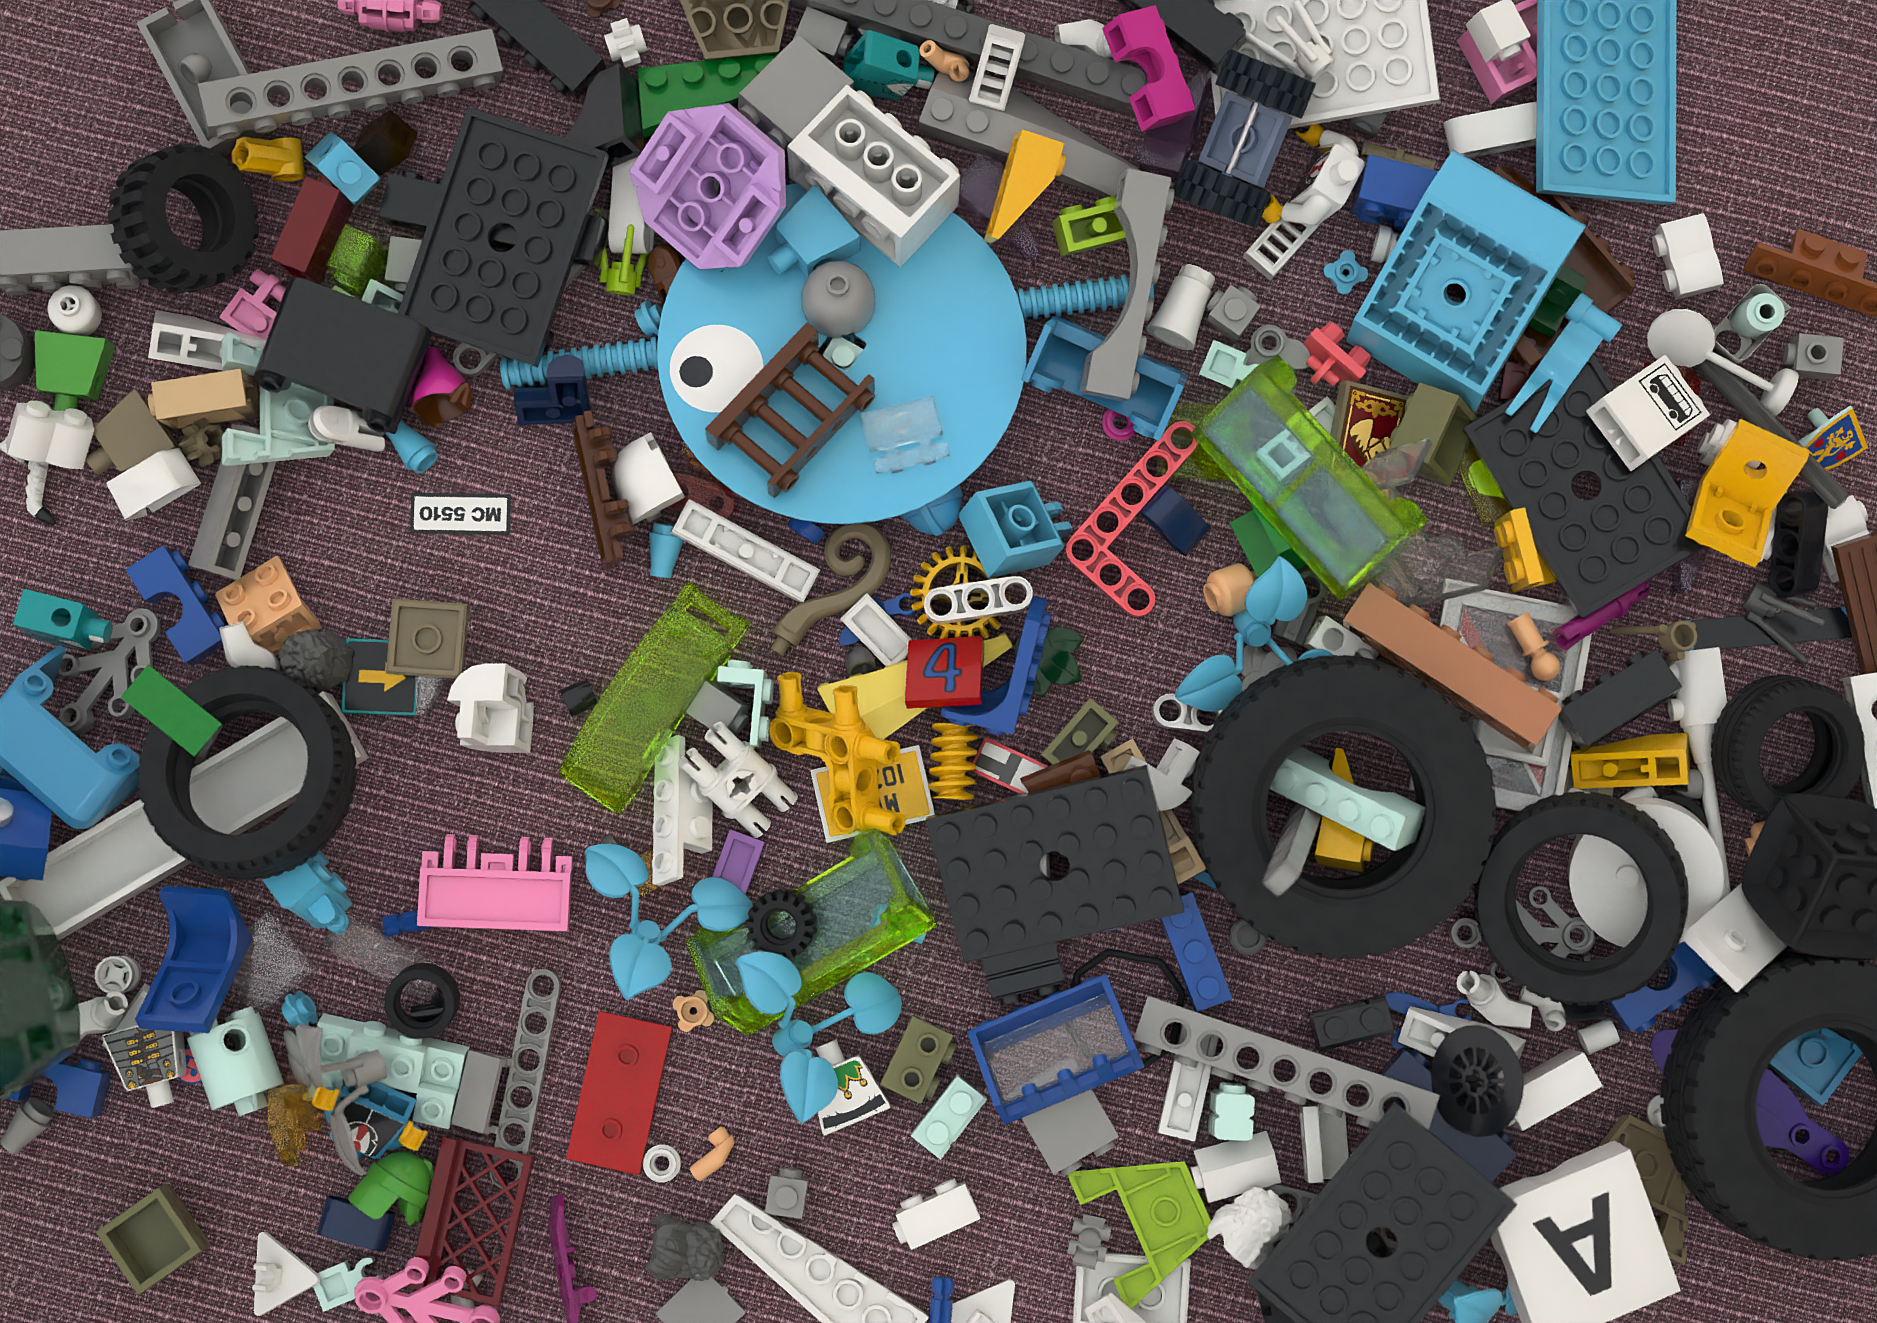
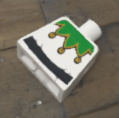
(857, 1091)

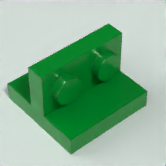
(1262, 542)

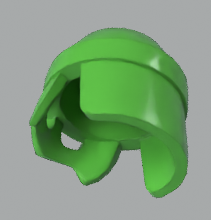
(391, 1177)

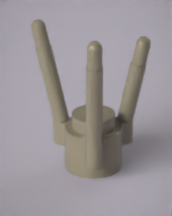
(1673, 637)

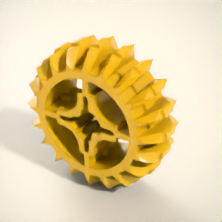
(962, 564)

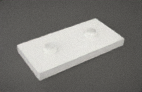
(1734, 940)

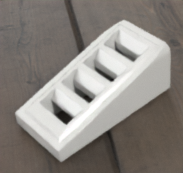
(1003, 37)
(1265, 265)

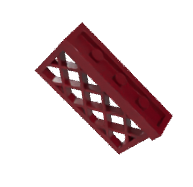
(443, 1203)

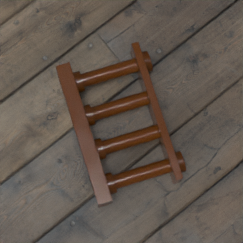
(779, 376)

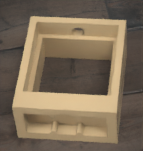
(213, 396)

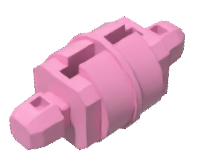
(393, 14)

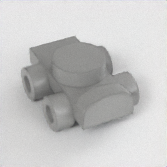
(1087, 1248)

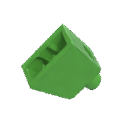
(71, 367)

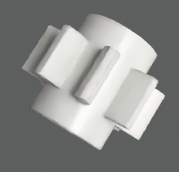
(625, 42)

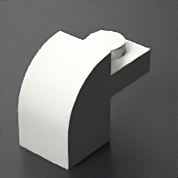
(1168, 776)

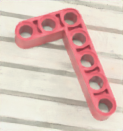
(1125, 515)

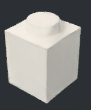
(1498, 31)

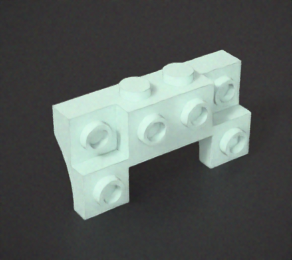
(413, 1065)

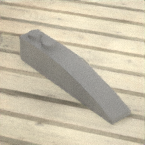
(991, 132)

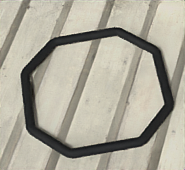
(1145, 959)

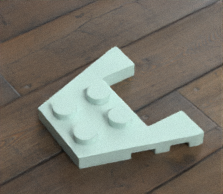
(282, 417)

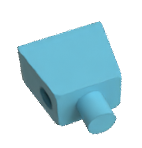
(343, 168)
(813, 235)

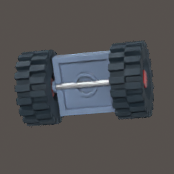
(1244, 139)

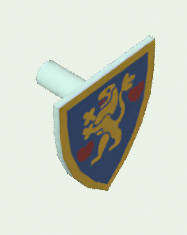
(1834, 438)

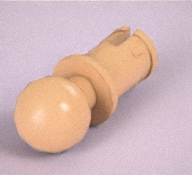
(1544, 665)

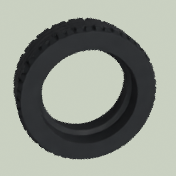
(308, 821)
(1570, 979)

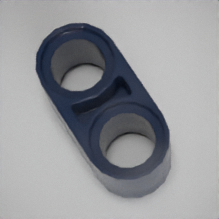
(1174, 520)
(350, 1225)

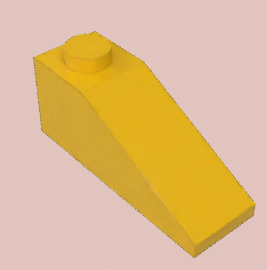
(1027, 173)
(1633, 762)
(1337, 844)

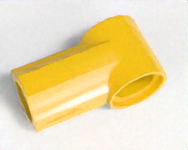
(276, 157)

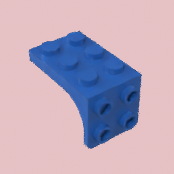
(1004, 704)
(200, 960)

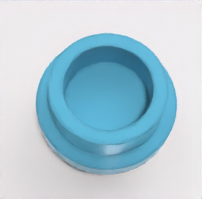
(649, 318)

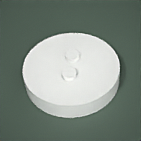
(1611, 888)

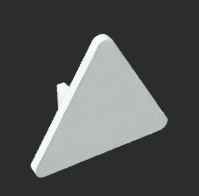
(278, 1275)
(986, 1306)

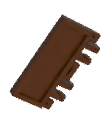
(608, 518)
(1857, 577)

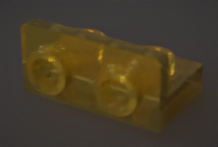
(288, 1118)

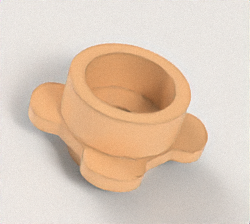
(688, 1020)

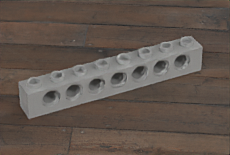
(475, 48)
(1159, 1013)

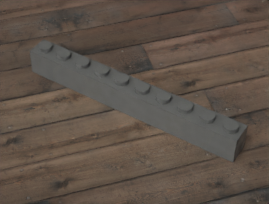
(1040, 61)

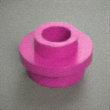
(1114, 433)

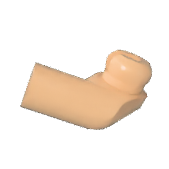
(945, 61)
(716, 1157)

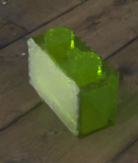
(357, 259)

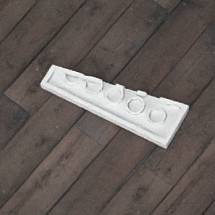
(809, 1272)

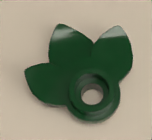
(1056, 661)

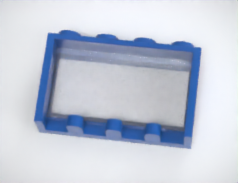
(1054, 1049)

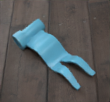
(1567, 356)

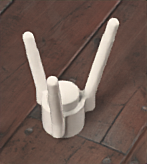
(1312, 59)

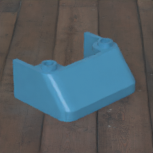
(1060, 363)
(53, 760)

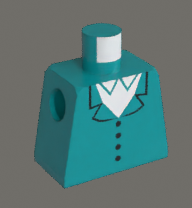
(886, 66)
(60, 621)

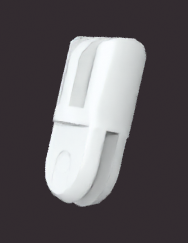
(344, 428)

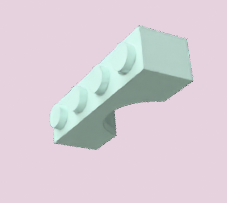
(1374, 814)

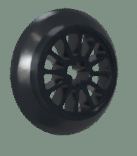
(1473, 1115)

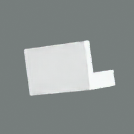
(1322, 1142)

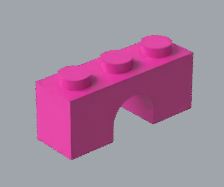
(1144, 39)

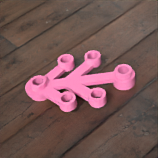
(381, 1296)

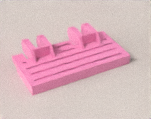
(495, 893)

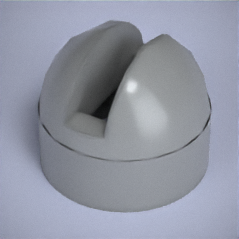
(195, 68)
(1694, 788)

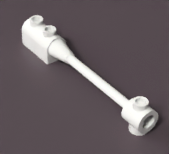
(1697, 710)

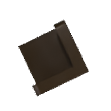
(385, 142)

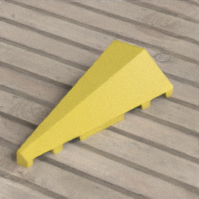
(883, 691)

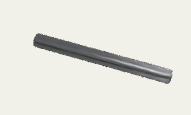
(1760, 416)

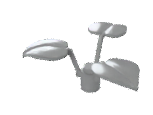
(356, 1072)

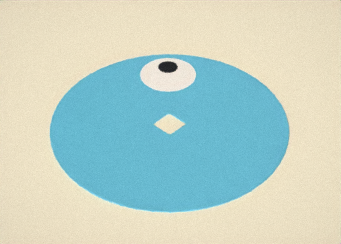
(937, 330)

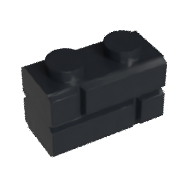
(1023, 971)
(1350, 1022)

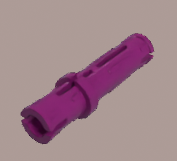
(1579, 628)

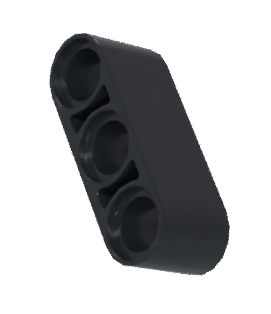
(1798, 543)

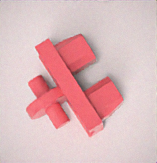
(1330, 360)

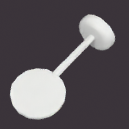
(1690, 339)

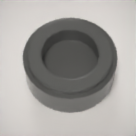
(1245, 938)

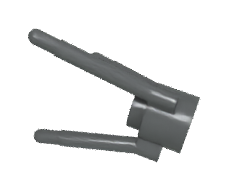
(1763, 602)

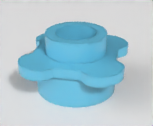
(1345, 283)
(299, 1009)

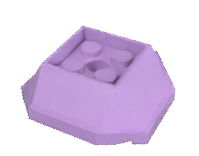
(678, 190)

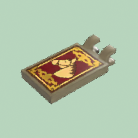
(1365, 419)

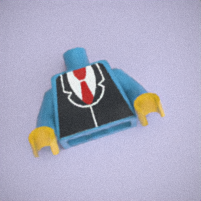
(374, 1118)

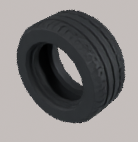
(1754, 710)

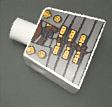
(148, 1060)

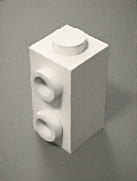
(1235, 1167)
(936, 1215)

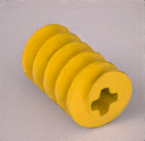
(952, 762)

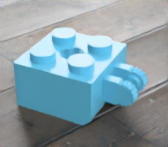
(1013, 528)
(313, 894)

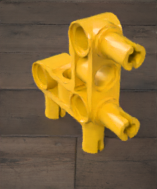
(847, 750)

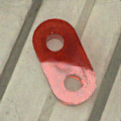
(703, 493)

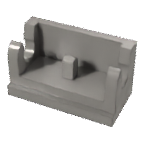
(478, 1091)

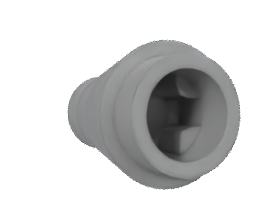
(27, 1123)

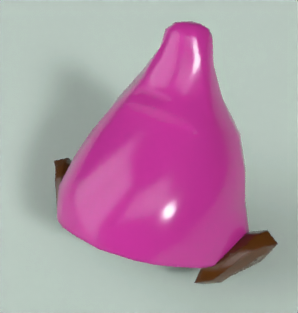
(440, 391)

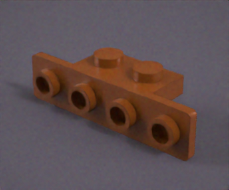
(1819, 269)

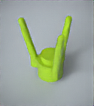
(622, 277)

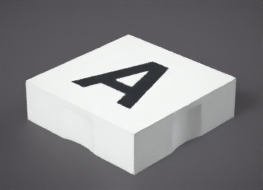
(1583, 1241)

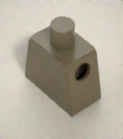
(129, 435)

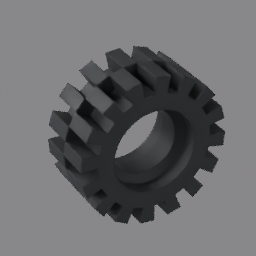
(788, 902)

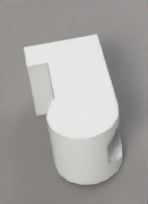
(1337, 639)

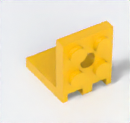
(1743, 494)
(1522, 561)

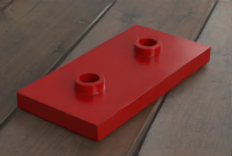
(619, 1092)

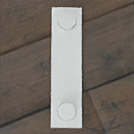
(745, 551)

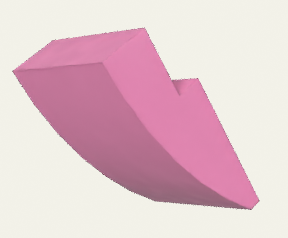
(1507, 77)

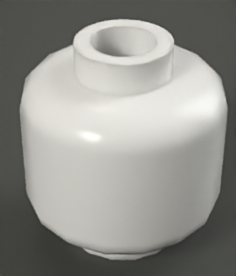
(74, 311)

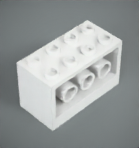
(875, 174)

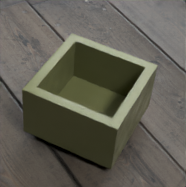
(1440, 418)
(153, 1238)

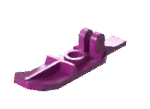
(565, 1268)

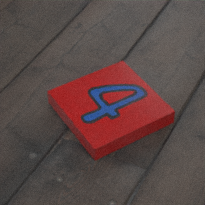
(944, 672)

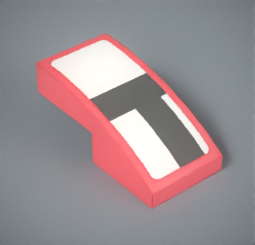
(1004, 765)

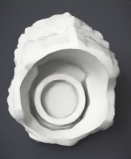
(1251, 1225)

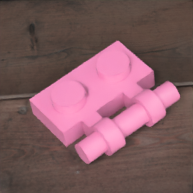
(249, 312)

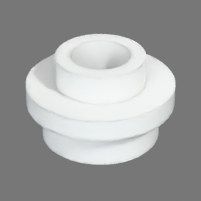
(651, 1169)

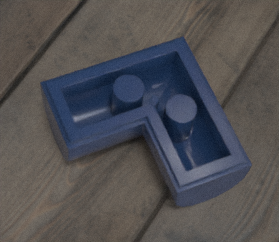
(561, 400)

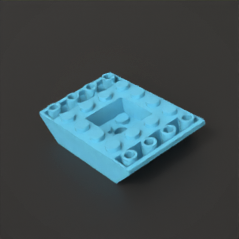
(1493, 244)

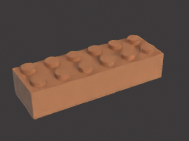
(1451, 667)

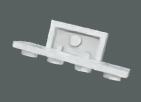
(680, 815)

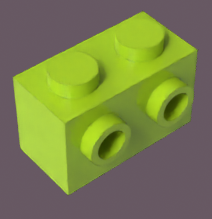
(1088, 228)

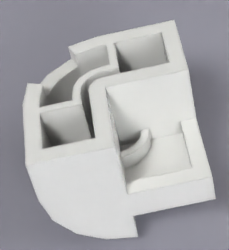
(644, 479)
(493, 709)

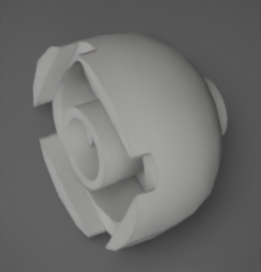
(838, 299)

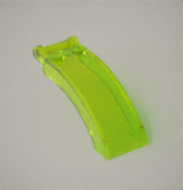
(649, 699)

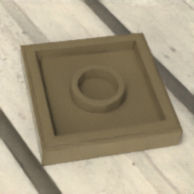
(427, 638)

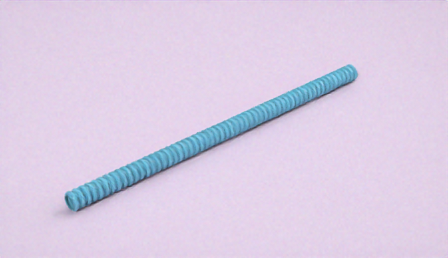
(644, 353)

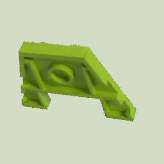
(1162, 1211)

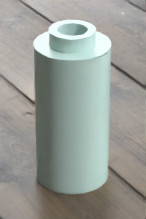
(1757, 315)

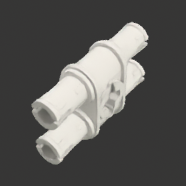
(747, 765)

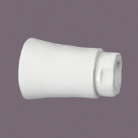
(1183, 308)

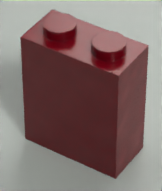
(312, 229)

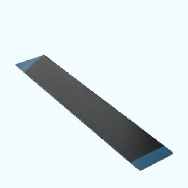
(1741, 632)

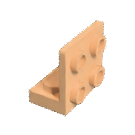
(267, 605)

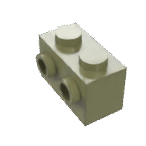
(1085, 731)
(917, 1060)

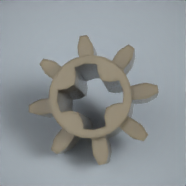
(202, 442)

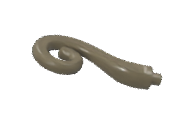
(801, 617)

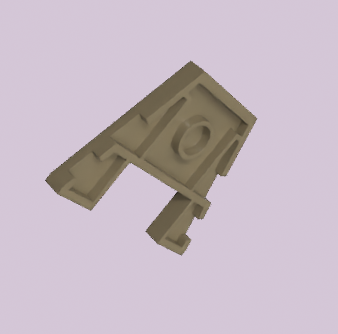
(1659, 1177)

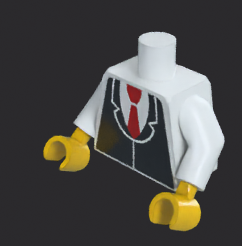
(1324, 183)

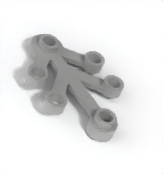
(112, 666)
(1540, 934)

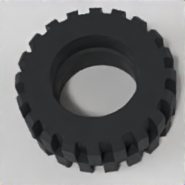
(144, 229)

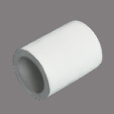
(1598, 1036)

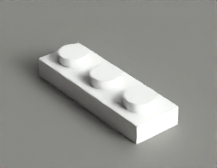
(1186, 1093)

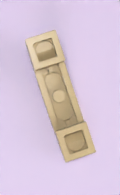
(1183, 853)

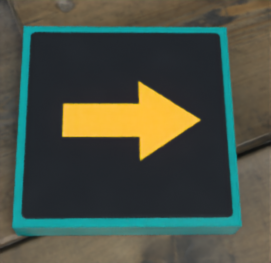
(370, 688)

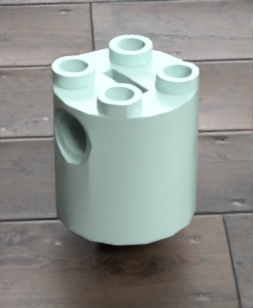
(238, 1074)

